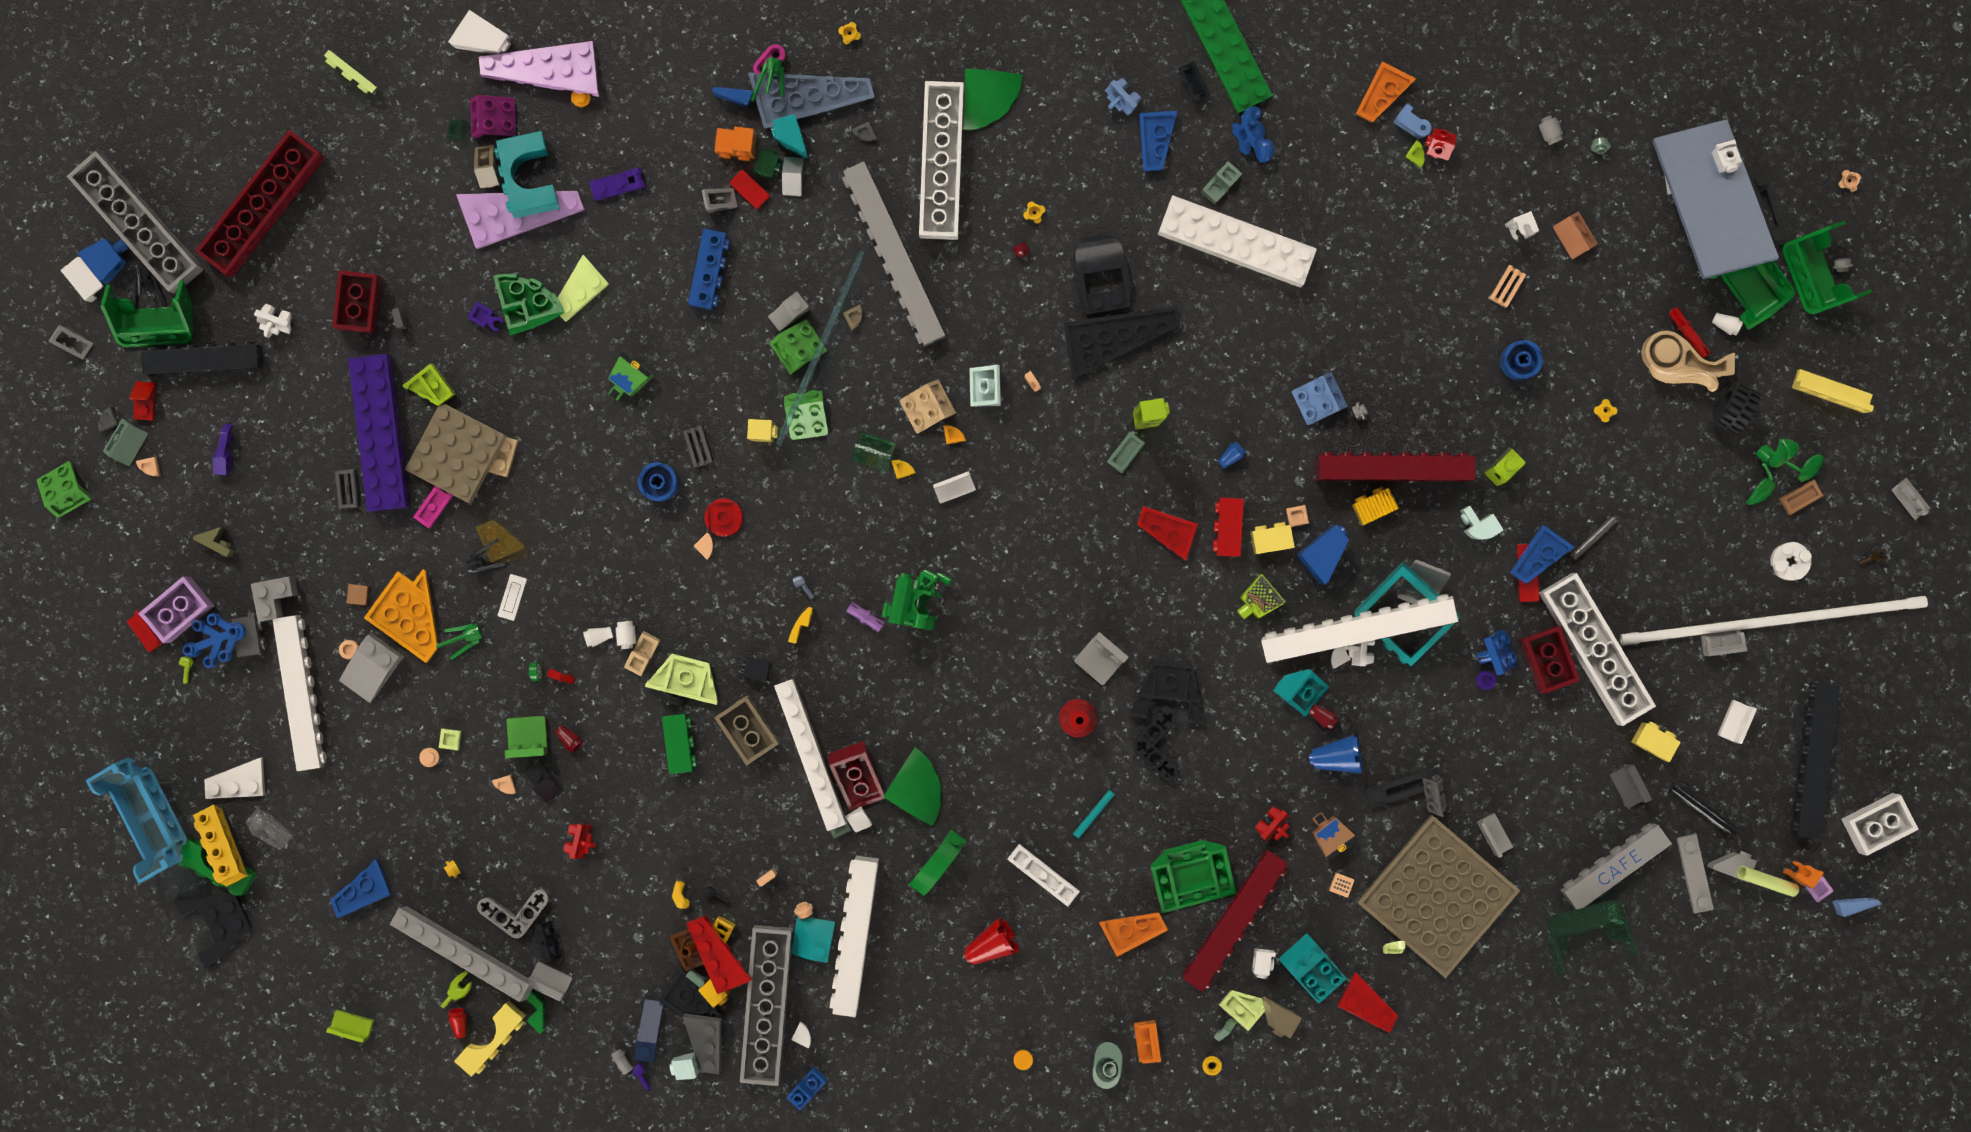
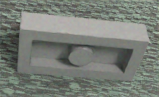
(1494, 834)
(550, 981)

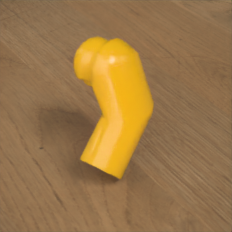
(677, 896)

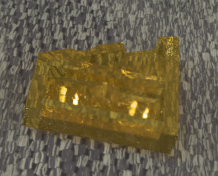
(507, 542)

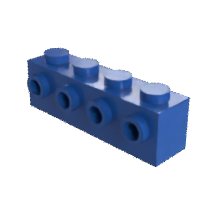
(708, 269)

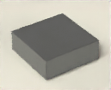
(399, 319)

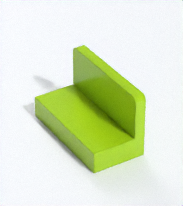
(350, 1026)

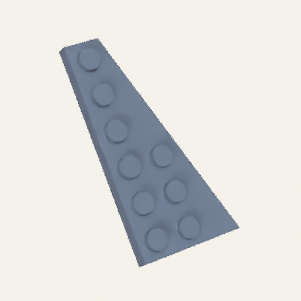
(808, 95)

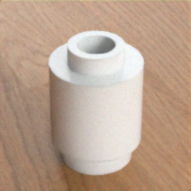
(625, 634)

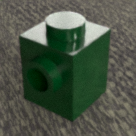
(768, 164)

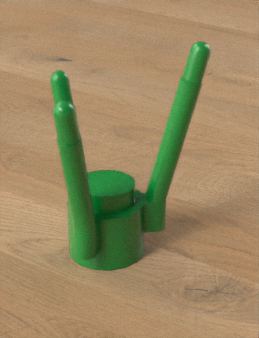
(771, 68)
(471, 633)

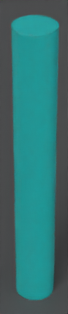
(1093, 814)

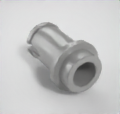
(621, 1061)

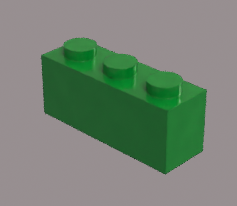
(679, 743)

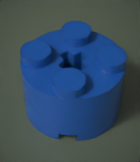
(1531, 356)
(650, 474)

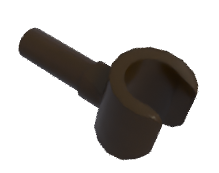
(1875, 557)

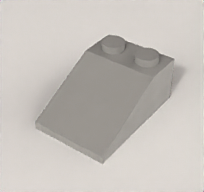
(370, 667)

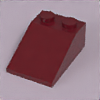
(856, 775)

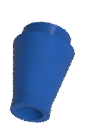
(1231, 455)

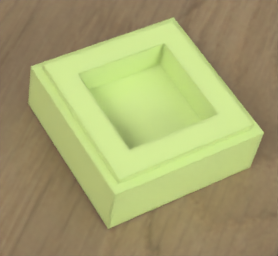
(450, 739)

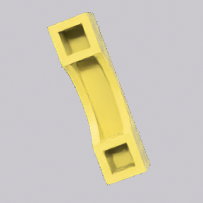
(475, 1056)

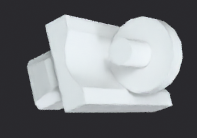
(271, 323)
(1359, 653)

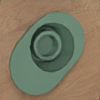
(1107, 1065)

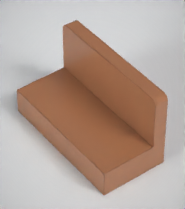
(1575, 235)

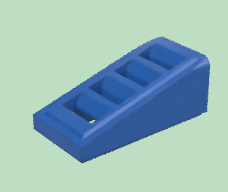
(736, 96)

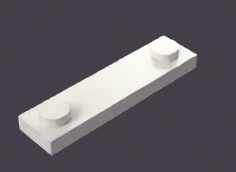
(1043, 875)

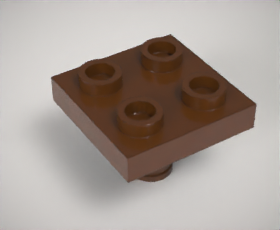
(686, 950)

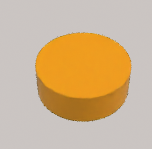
(1023, 1059)

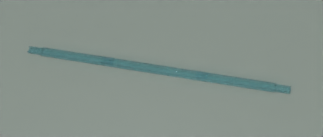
(819, 349)

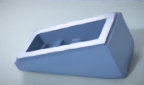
(1851, 906)

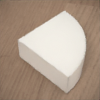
(1339, 657)
(802, 1035)

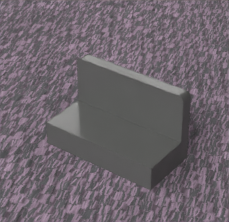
(1630, 786)

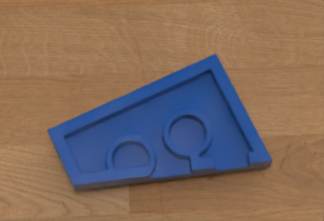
(1155, 138)
(1539, 554)

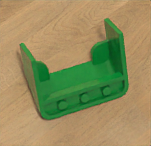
(1812, 273)
(149, 325)

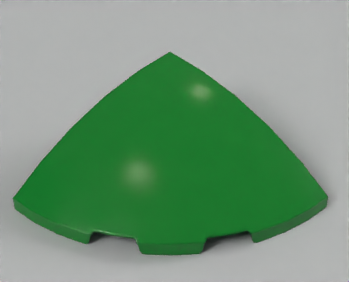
(988, 96)
(525, 302)
(917, 788)

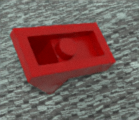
(144, 400)

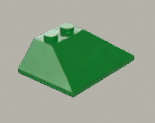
(1192, 875)

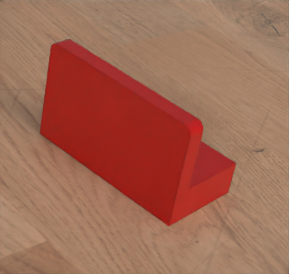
(144, 632)

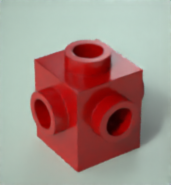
(1440, 144)

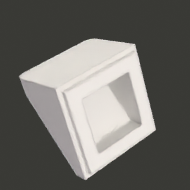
(859, 819)

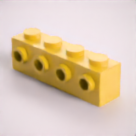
(219, 845)

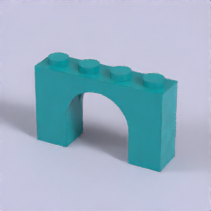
(512, 153)

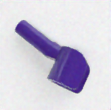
(638, 1070)

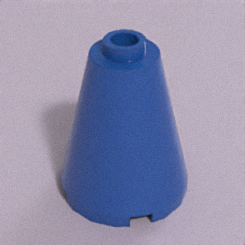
(1338, 756)

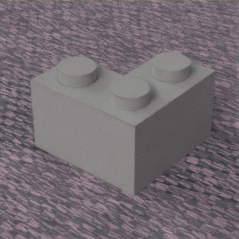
(268, 596)

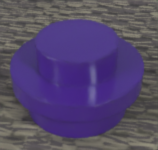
(1486, 680)

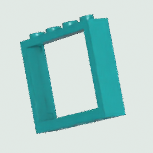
(1421, 586)

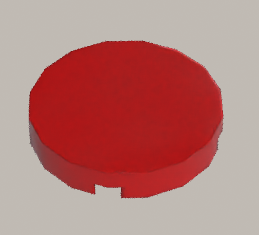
(723, 517)

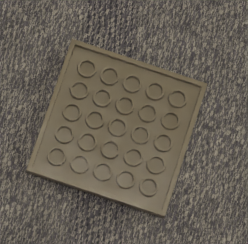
(1438, 896)

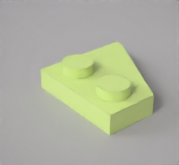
(1243, 1008)

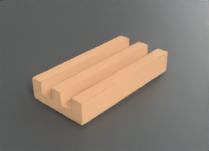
(1515, 273)

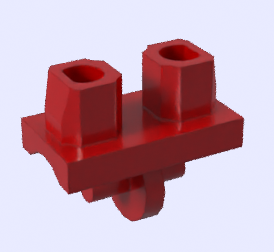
(1268, 831)
(581, 842)

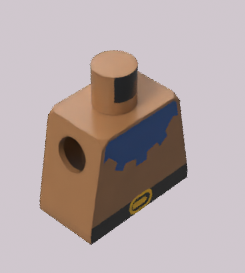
(1332, 836)

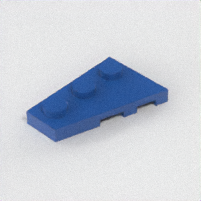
(362, 891)

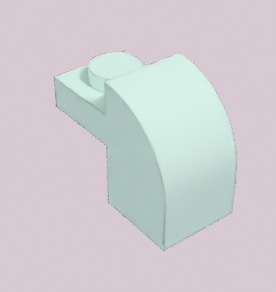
(1482, 529)

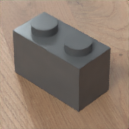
(253, 641)

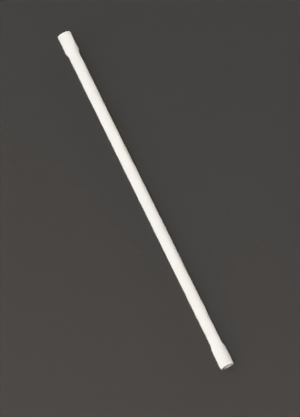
(1909, 603)

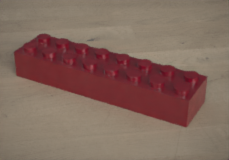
(260, 204)
(1394, 468)

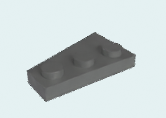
(706, 1041)

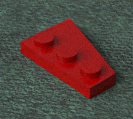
(1366, 1004)

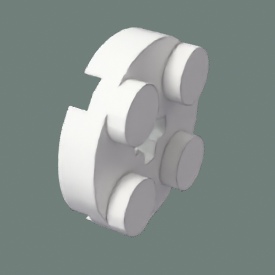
(1801, 557)

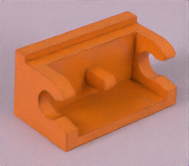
(1805, 875)
(1147, 1041)

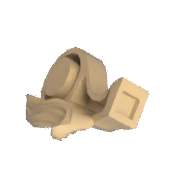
(1675, 361)

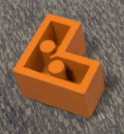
(736, 142)

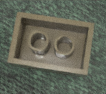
(747, 730)

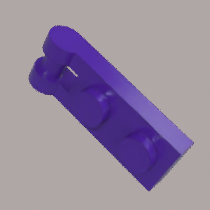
(617, 184)

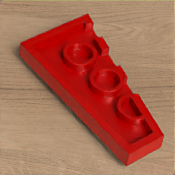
(718, 960)

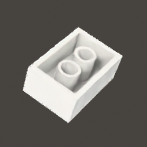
(1879, 824)

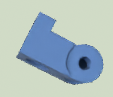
(1411, 123)

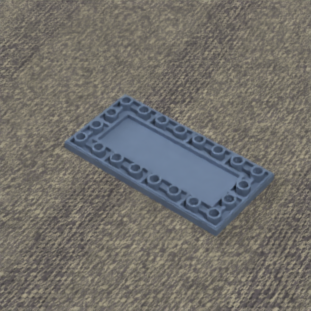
(1714, 207)

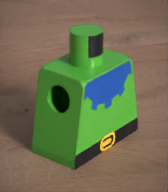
(628, 377)

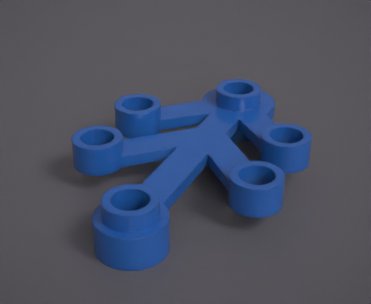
(216, 639)

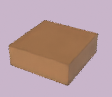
(357, 594)

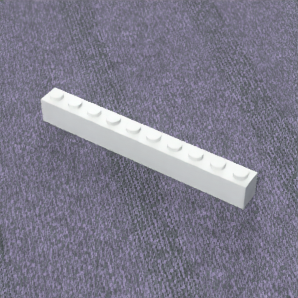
(1359, 629)

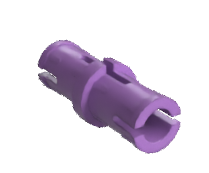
(865, 616)

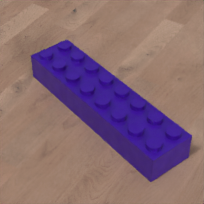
(379, 432)

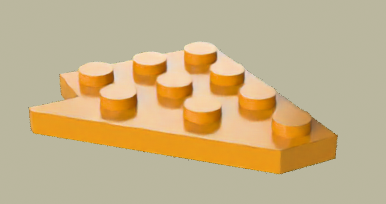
(407, 614)

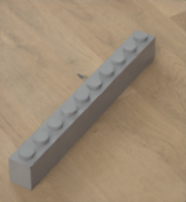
(894, 254)

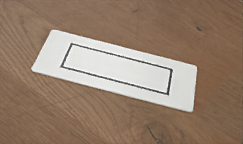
(512, 597)

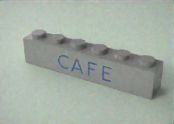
(1615, 866)

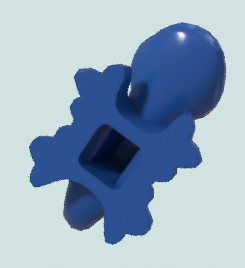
(1252, 133)

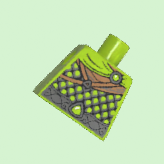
(1505, 467)
(1259, 598)

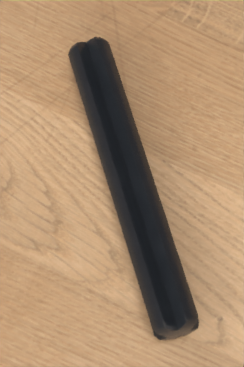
(1702, 809)

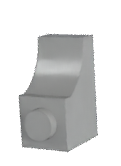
(789, 311)

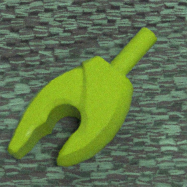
(455, 991)

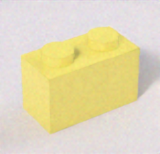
(762, 430)
(1272, 539)
(1655, 741)

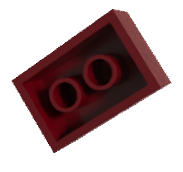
(357, 302)
(1549, 659)

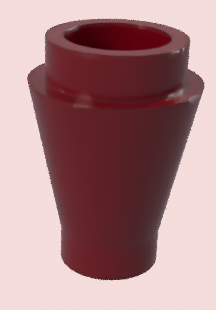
(1323, 716)
(569, 739)

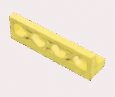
(1833, 391)

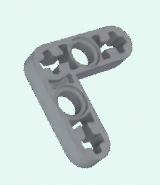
(519, 919)

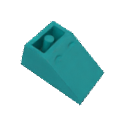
(1312, 968)

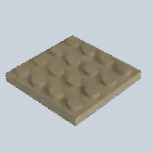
(455, 453)

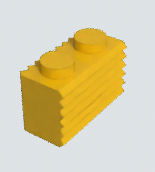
(1374, 506)

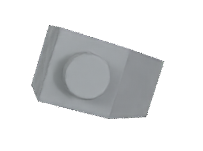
(1732, 862)

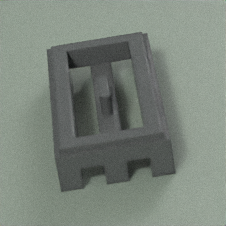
(693, 431)
(352, 472)

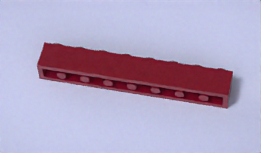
(1234, 920)

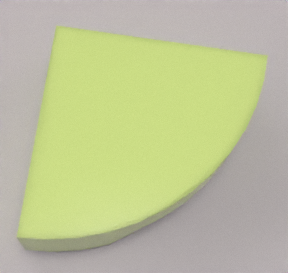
(1394, 947)

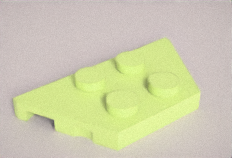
(685, 678)

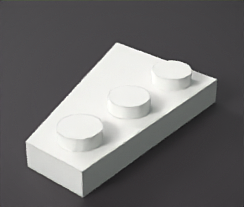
(237, 782)

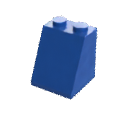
(1324, 553)

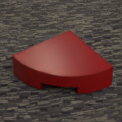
(560, 676)

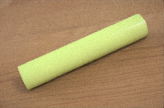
(1767, 881)

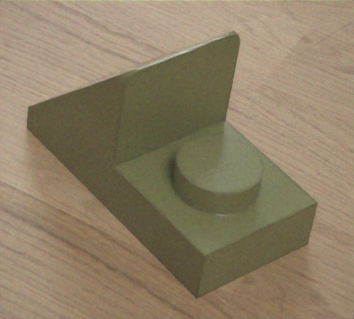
(211, 540)

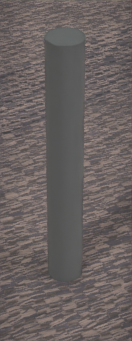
(1593, 538)

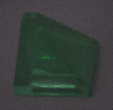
(458, 129)

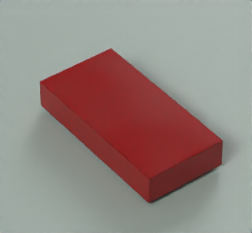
(749, 189)

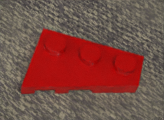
(1169, 530)

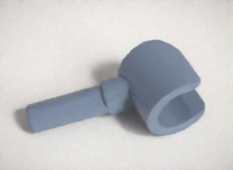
(798, 582)

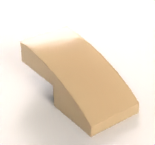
(642, 653)

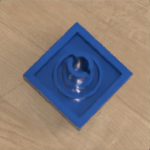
(1499, 652)

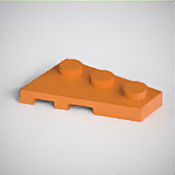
(1383, 91)
(1132, 931)

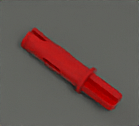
(1689, 333)

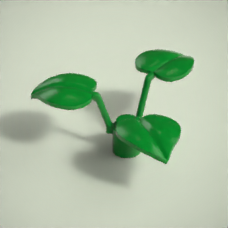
(1786, 450)

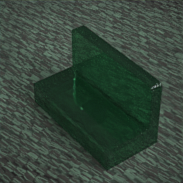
(873, 451)

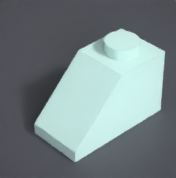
(685, 1067)

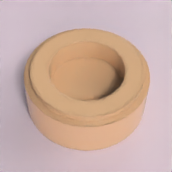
(348, 649)

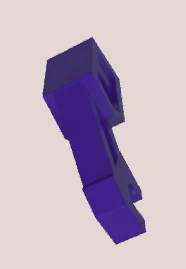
(222, 456)

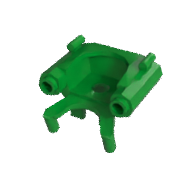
(910, 603)

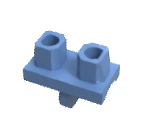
(1119, 97)

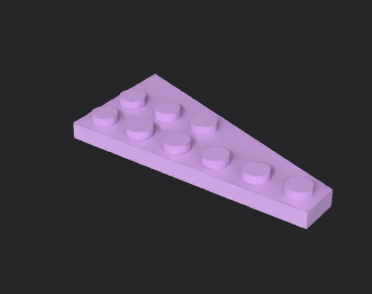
(552, 67)
(491, 222)

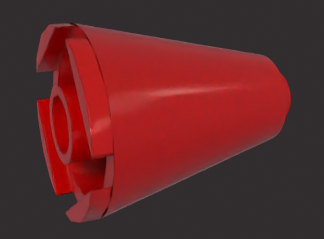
(1074, 709)
(992, 943)

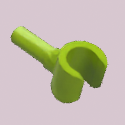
(186, 662)

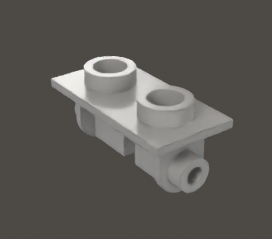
(1910, 499)

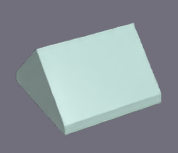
(985, 386)

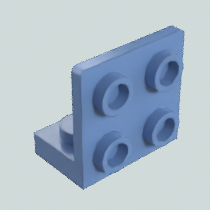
(1319, 398)

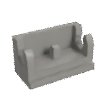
(1723, 643)

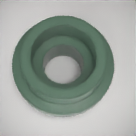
(1600, 145)

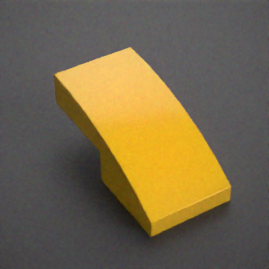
(804, 620)

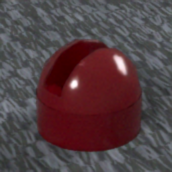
(1021, 249)

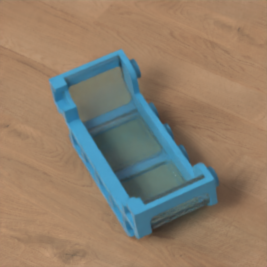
(144, 814)

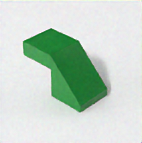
(538, 1018)

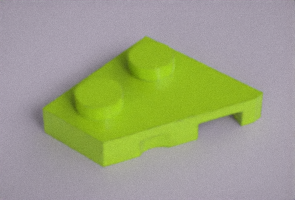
(430, 385)

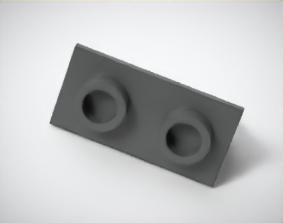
(1435, 800)

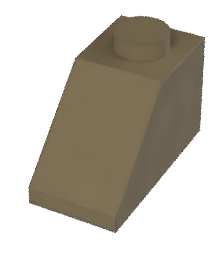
(486, 166)
(1280, 1018)

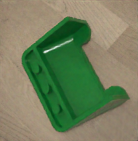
(1759, 290)

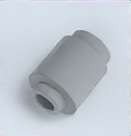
(1550, 130)

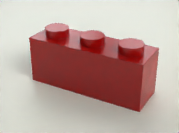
(1228, 527)

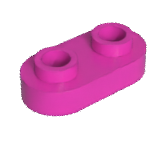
(769, 53)

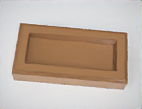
(1801, 497)

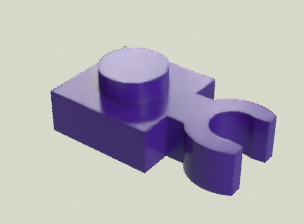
(483, 315)

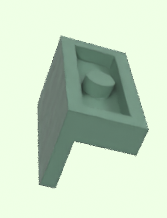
(125, 442)

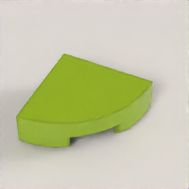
(1416, 154)

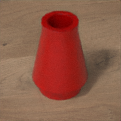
(457, 1020)

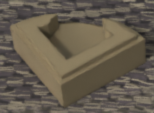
(854, 316)

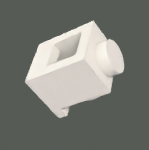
(1721, 157)
(1262, 962)

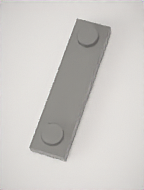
(1694, 873)

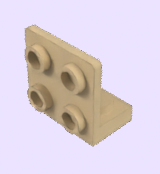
(927, 406)

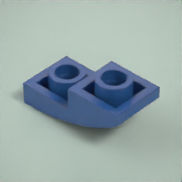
(806, 1088)

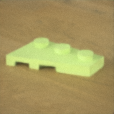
(349, 72)
(581, 288)

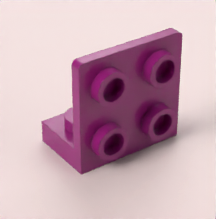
(492, 116)

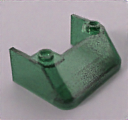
(1605, 915)

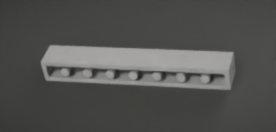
(462, 953)

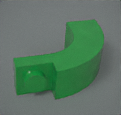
(937, 863)

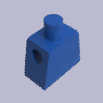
(105, 259)

